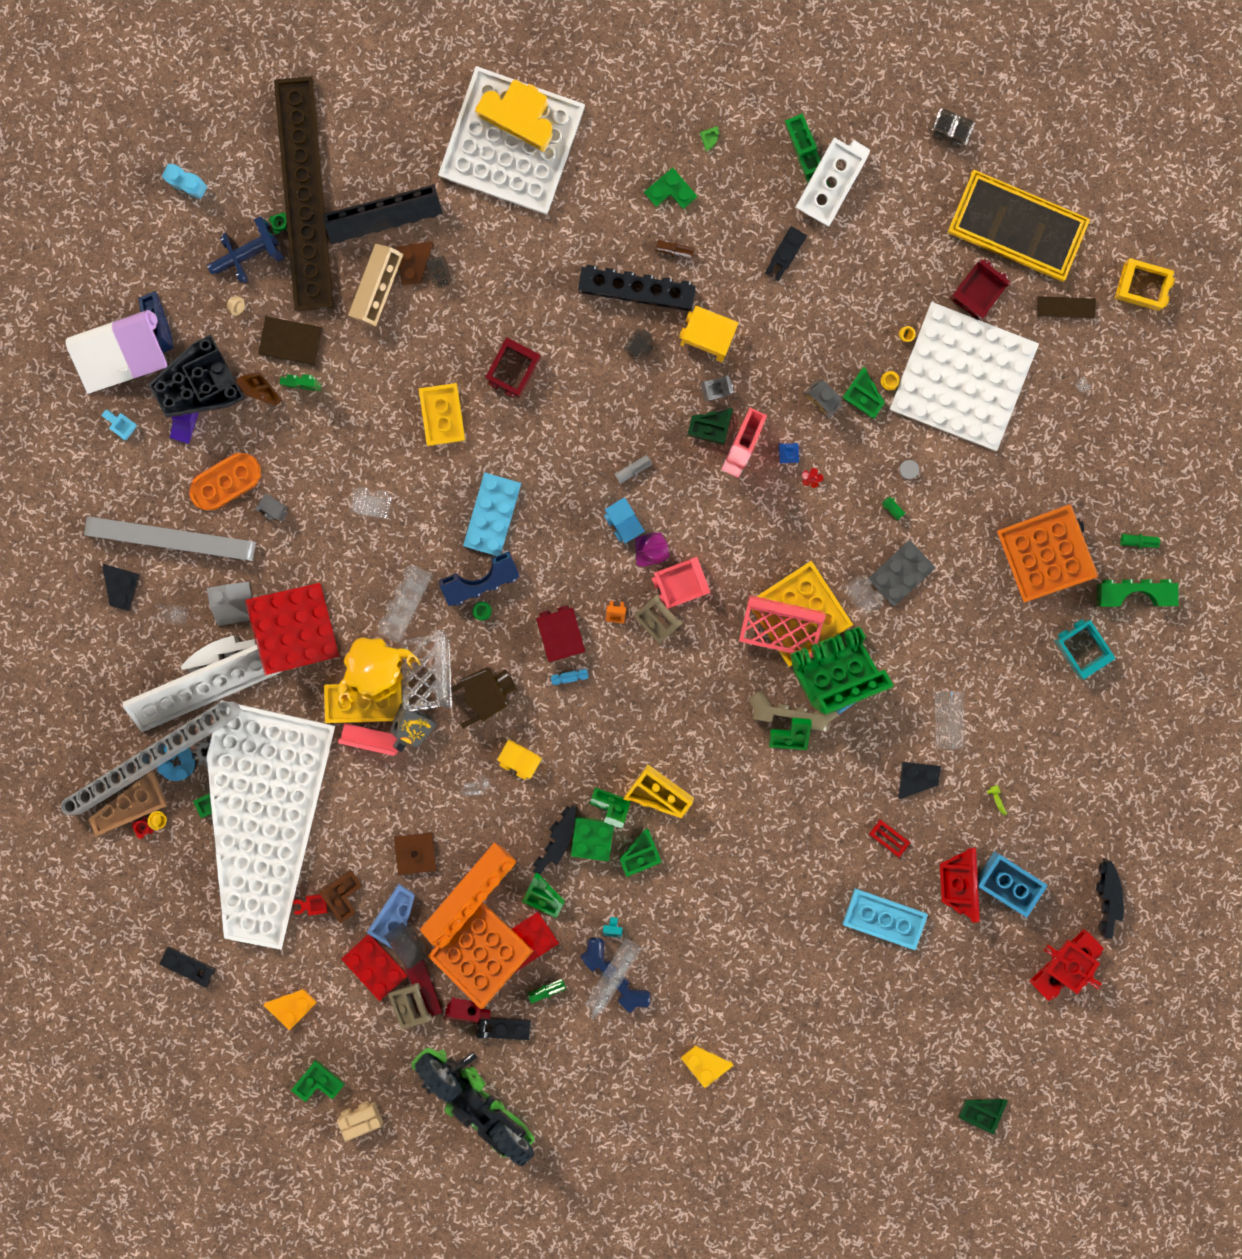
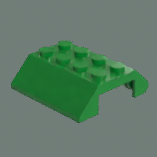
(838, 673)

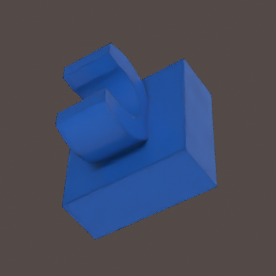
(789, 453)

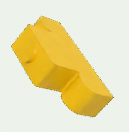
(518, 113)

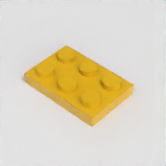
(442, 414)

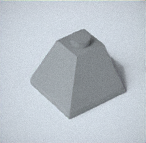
(228, 602)

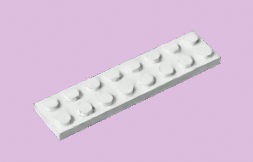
(196, 689)

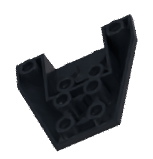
(196, 382)

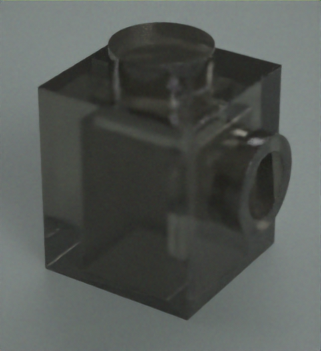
(439, 272)
(639, 344)

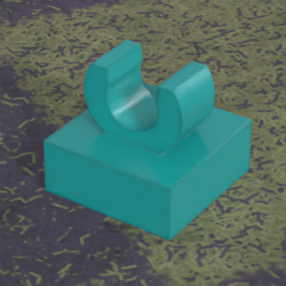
(612, 930)

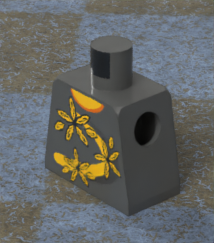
(824, 397)
(411, 728)

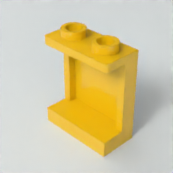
(708, 332)

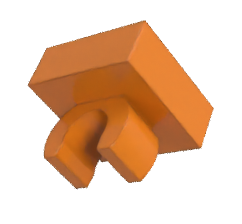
(615, 614)

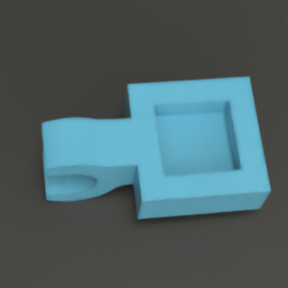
(120, 425)

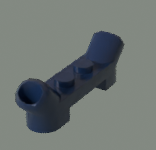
(594, 959)

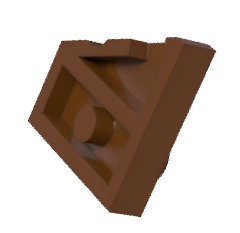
(413, 262)

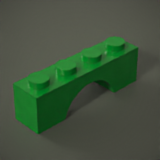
(1161, 594)

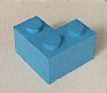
(624, 520)

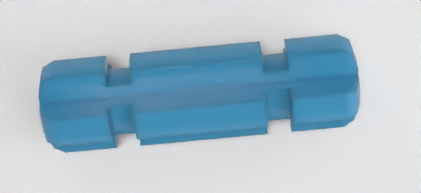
(569, 677)

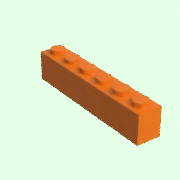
(468, 896)

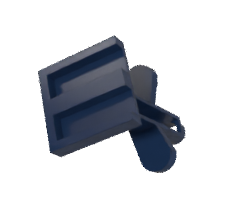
(265, 242)

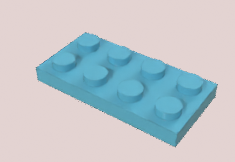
(492, 514)
(885, 919)

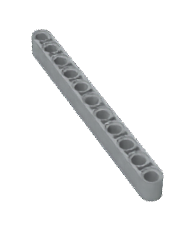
(158, 757)

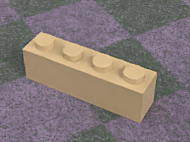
(375, 284)

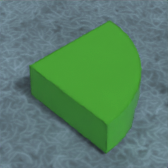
(709, 137)

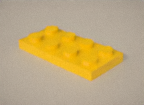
(360, 709)

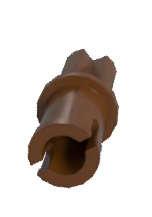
(674, 249)

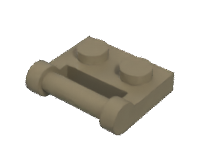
(654, 622)
(405, 1008)

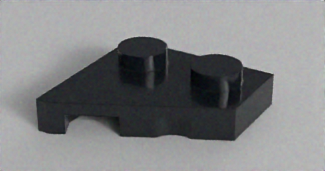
(120, 586)
(917, 778)

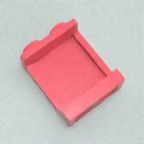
(681, 583)

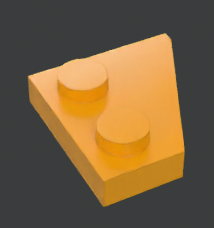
(290, 1007)

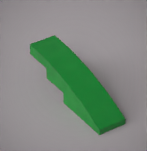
(803, 145)

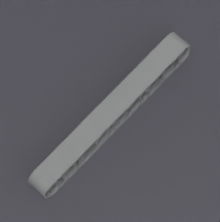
(169, 538)

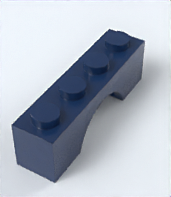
(459, 589)

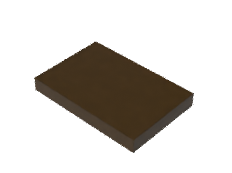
(290, 340)

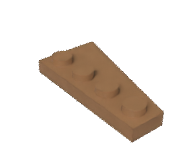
(137, 801)

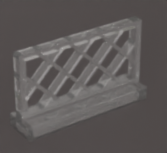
(442, 674)
(612, 977)

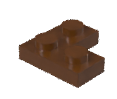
(336, 894)

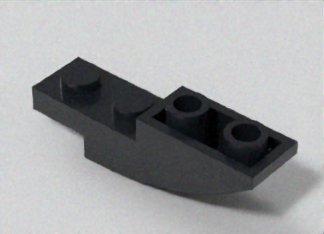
(561, 833)
(1110, 890)

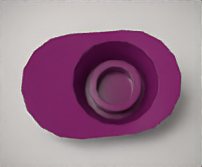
(651, 549)

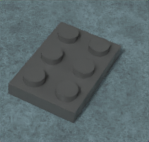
(901, 573)

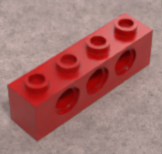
(1041, 980)

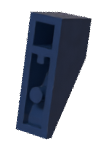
(162, 331)

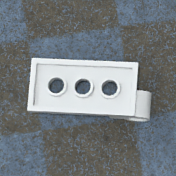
(854, 158)

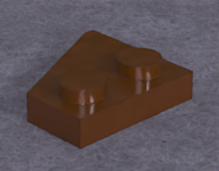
(257, 387)

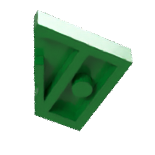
(640, 855)

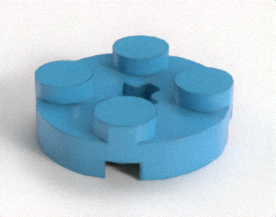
(181, 771)

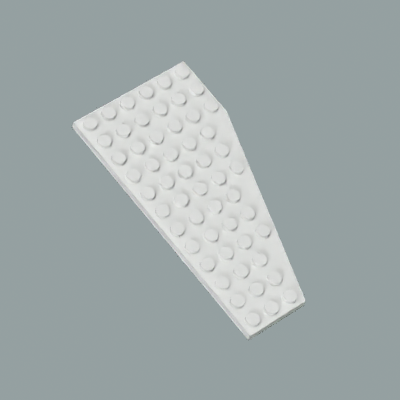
(263, 804)

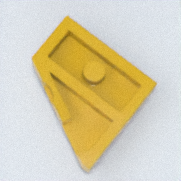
(705, 1065)

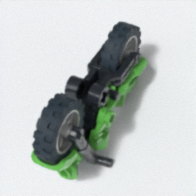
(472, 1106)

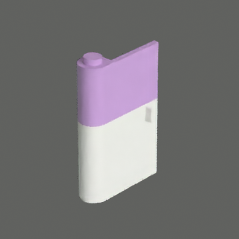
(116, 351)

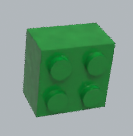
(592, 839)

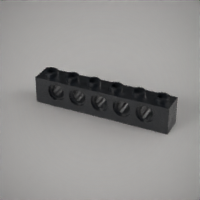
(626, 293)

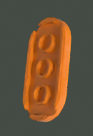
(225, 481)

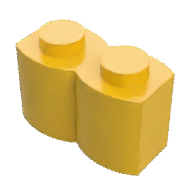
(519, 759)

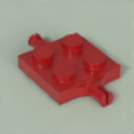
(1072, 966)

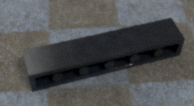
(382, 214)

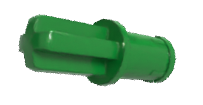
(1139, 541)
(546, 991)

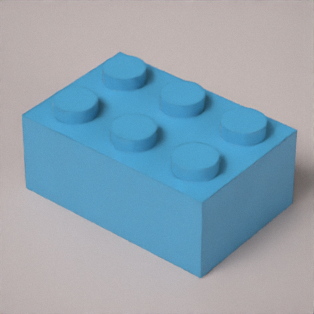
(1010, 884)

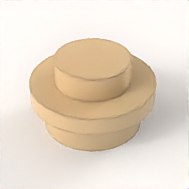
(236, 305)

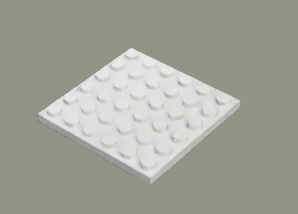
(500, 163)
(964, 376)

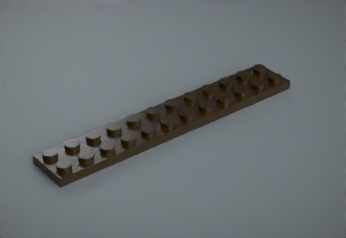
(303, 193)

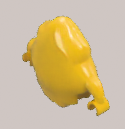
(373, 669)

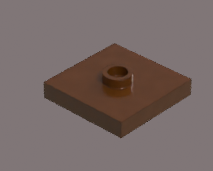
(415, 853)

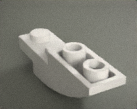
(214, 651)

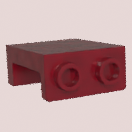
(980, 289)
(560, 633)

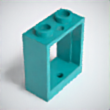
(1096, 664)

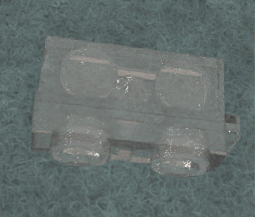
(863, 596)
(472, 788)

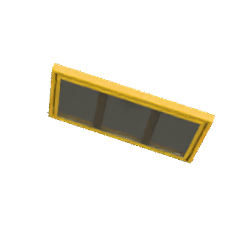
(1018, 225)

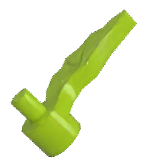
(995, 790)

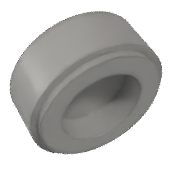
(909, 469)

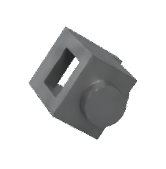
(272, 508)

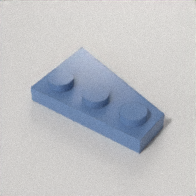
(392, 914)

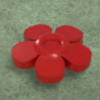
(812, 477)

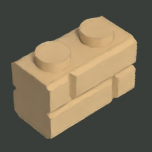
(359, 1121)

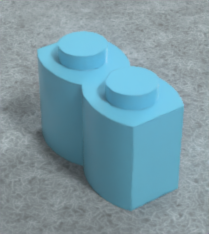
(184, 181)

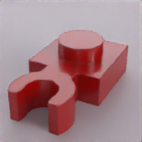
(314, 904)

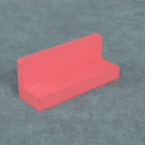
(368, 739)

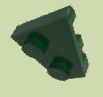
(711, 426)
(983, 1113)

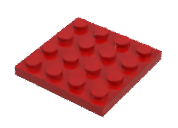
(292, 628)

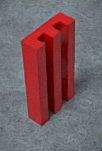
(876, 828)

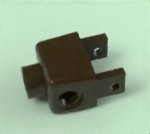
(485, 693)

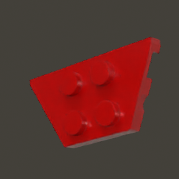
(960, 884)

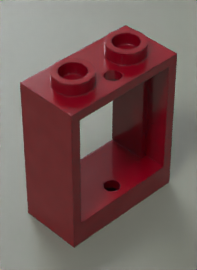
(523, 351)

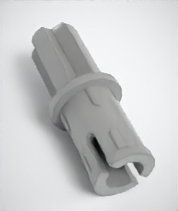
(633, 469)

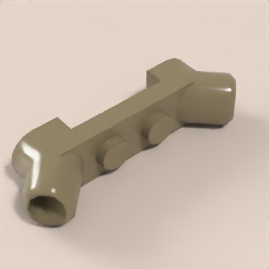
(764, 711)

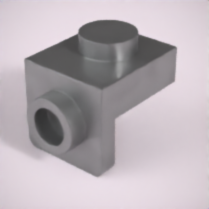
(717, 388)

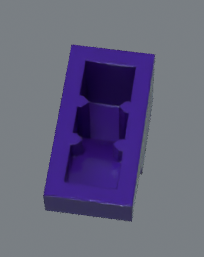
(183, 427)

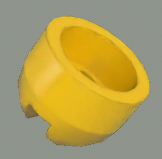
(909, 336)

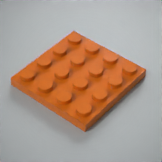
(1047, 553)
(481, 955)

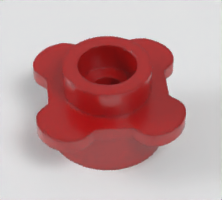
(140, 833)

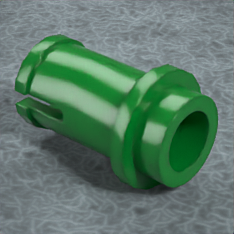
(894, 509)

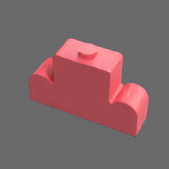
(744, 443)

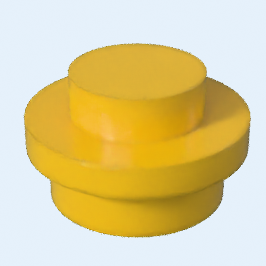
(890, 380)
(157, 820)

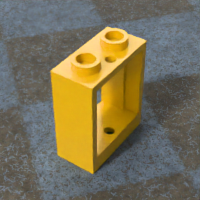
(1126, 278)

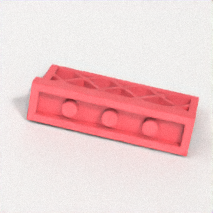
(781, 609)

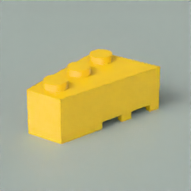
(659, 792)

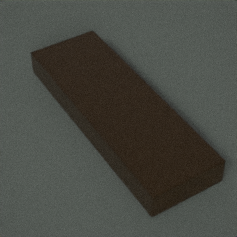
(1066, 307)

